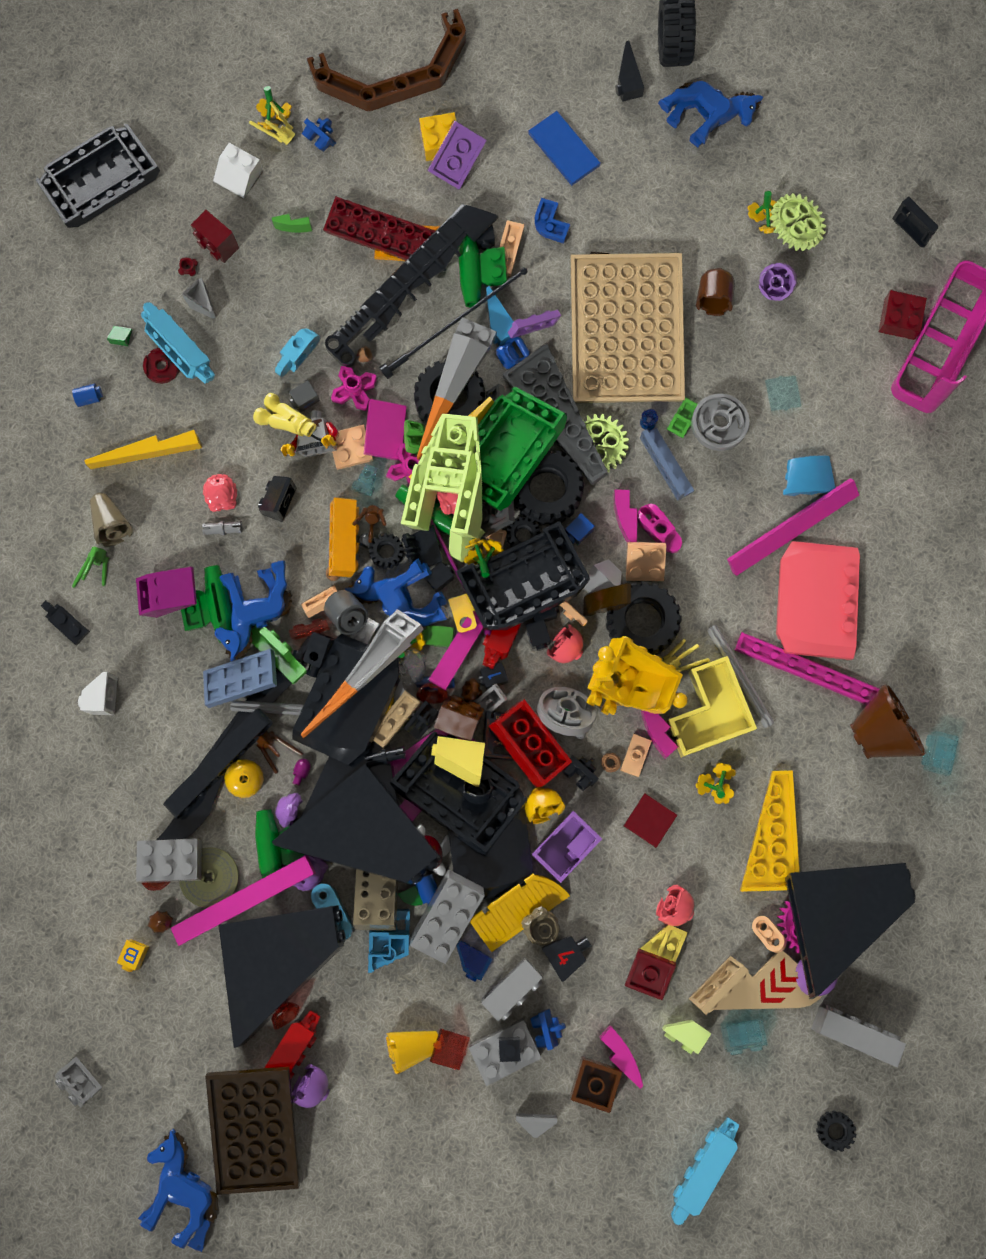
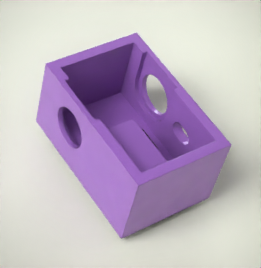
(566, 846)

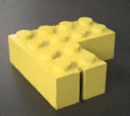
(722, 713)

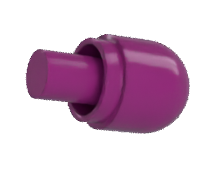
(301, 771)

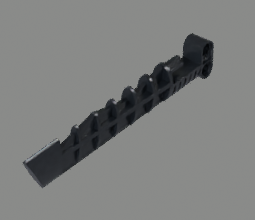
(418, 269)

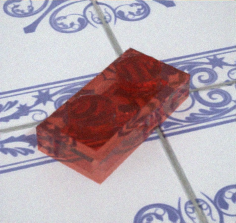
(301, 630)

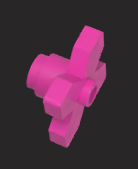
(354, 388)
(402, 470)

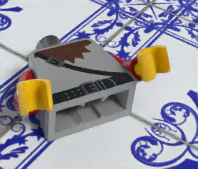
(320, 442)

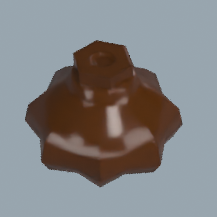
(471, 690)
(160, 922)

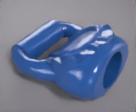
(508, 355)

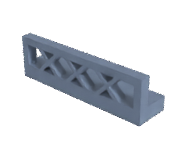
(666, 463)

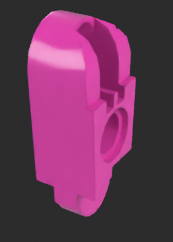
(658, 518)

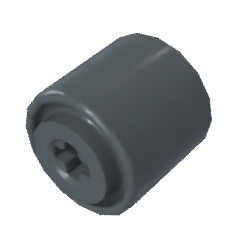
(345, 612)

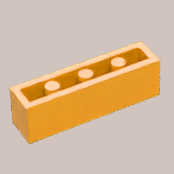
(343, 537)

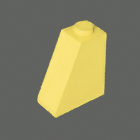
(460, 758)

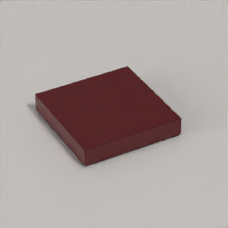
(650, 820)
(650, 974)

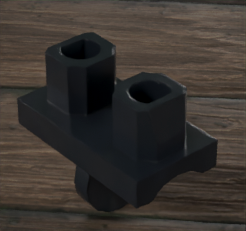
(421, 720)
(584, 770)

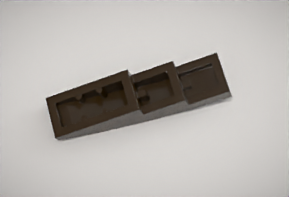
(607, 599)

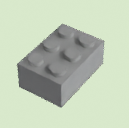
(169, 860)
(512, 990)
(487, 1052)

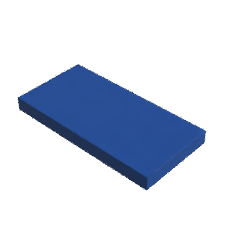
(564, 148)

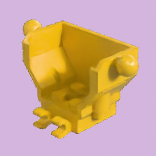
(634, 679)

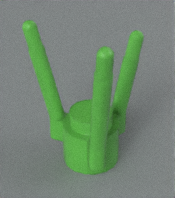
(96, 557)

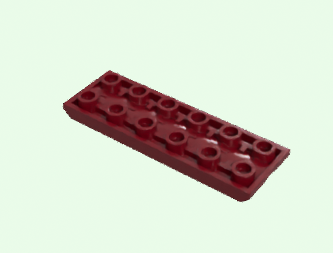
(375, 229)

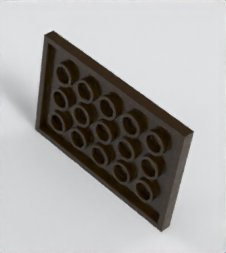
(252, 1130)

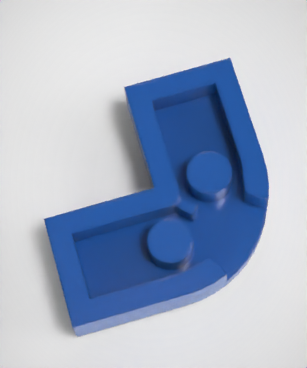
(547, 225)

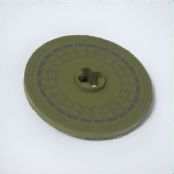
(224, 877)

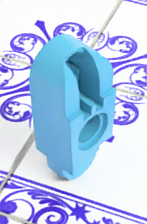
(296, 351)
(331, 900)

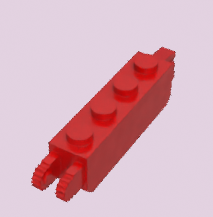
(499, 645)
(294, 1043)

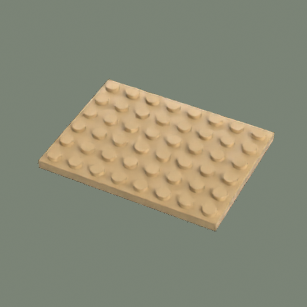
(627, 328)

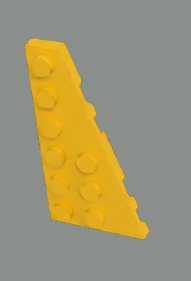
(775, 840)

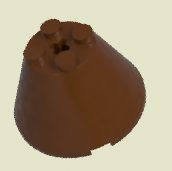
(885, 728)

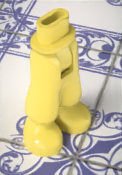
(283, 417)

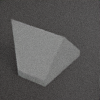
(198, 298)
(603, 576)

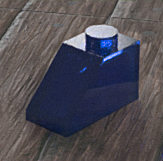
(473, 961)

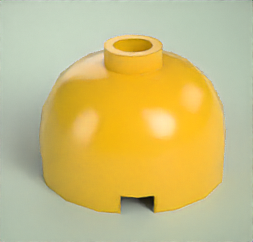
(241, 768)
(542, 804)

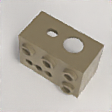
(375, 902)

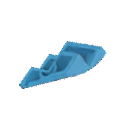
(809, 476)
(388, 944)

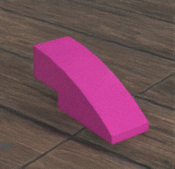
(625, 515)
(656, 730)
(621, 1055)

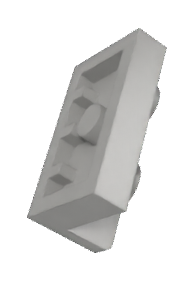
(77, 1082)

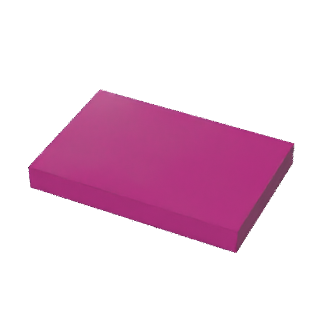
(384, 429)

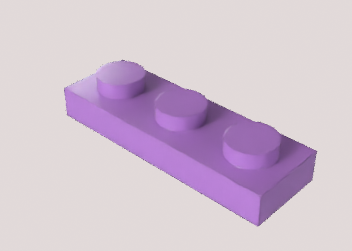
(534, 323)

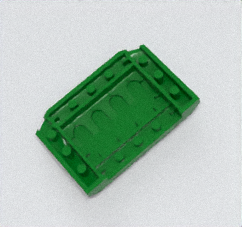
(513, 443)

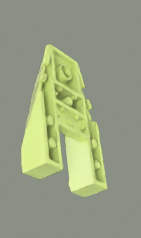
(449, 466)

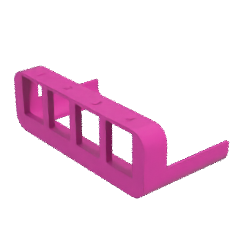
(961, 348)

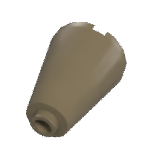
(108, 521)

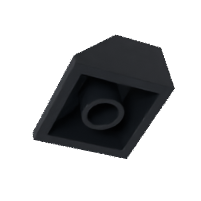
(277, 498)

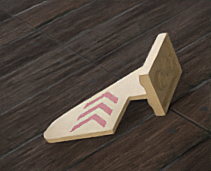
(769, 988)

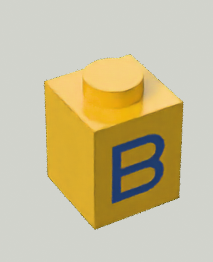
(132, 955)

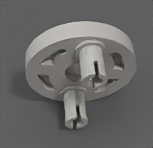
(730, 434)
(569, 723)

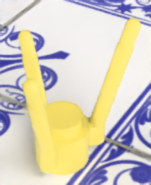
(283, 134)
(675, 661)

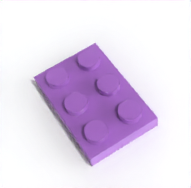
(456, 155)

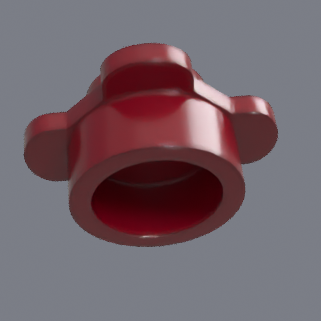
(184, 262)

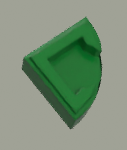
(411, 896)

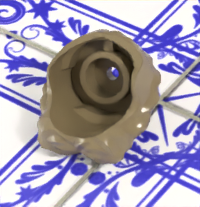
(537, 922)

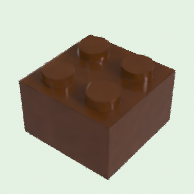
(459, 717)
(595, 1084)

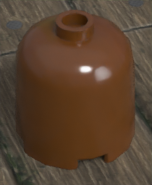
(716, 292)

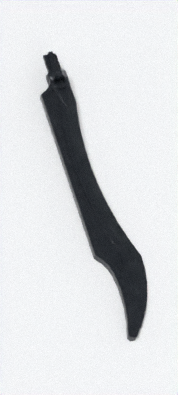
(193, 819)

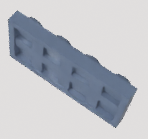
(239, 678)

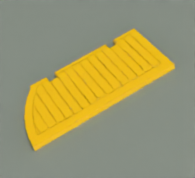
(509, 910)

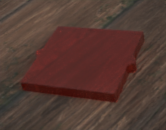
(449, 1049)

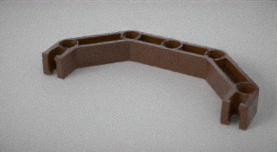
(388, 90)

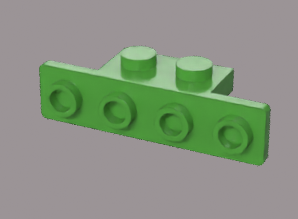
(284, 660)

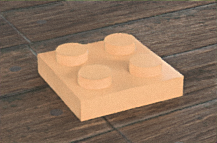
(351, 448)
(645, 561)

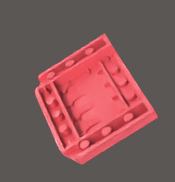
(818, 600)

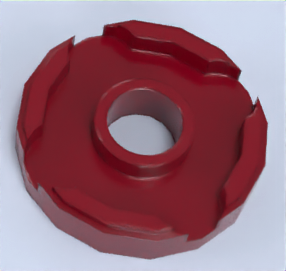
(156, 375)

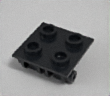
(422, 546)

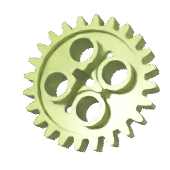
(802, 233)
(611, 453)

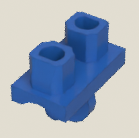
(324, 126)
(550, 1028)

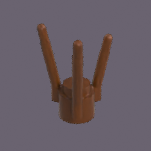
(372, 516)
(266, 741)

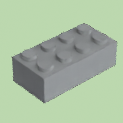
(446, 916)
(861, 1037)

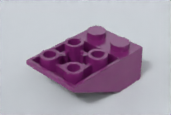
(166, 592)

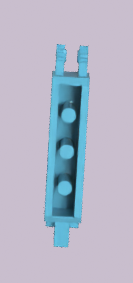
(176, 344)
(706, 1171)

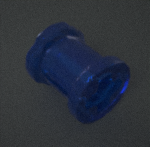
(654, 418)

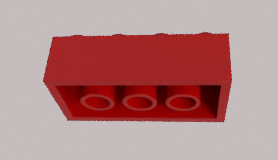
(530, 743)

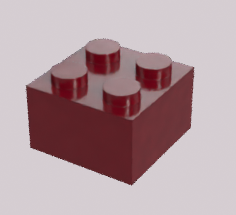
(214, 236)
(902, 315)

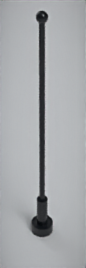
(387, 370)

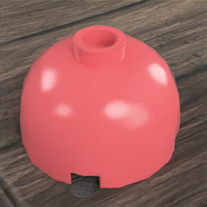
(567, 645)
(676, 908)

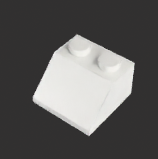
(237, 170)
(99, 695)

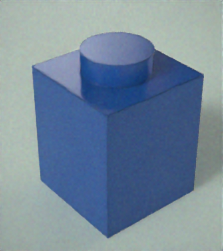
(579, 529)

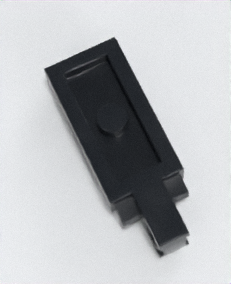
(65, 622)

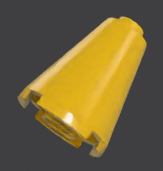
(409, 1048)

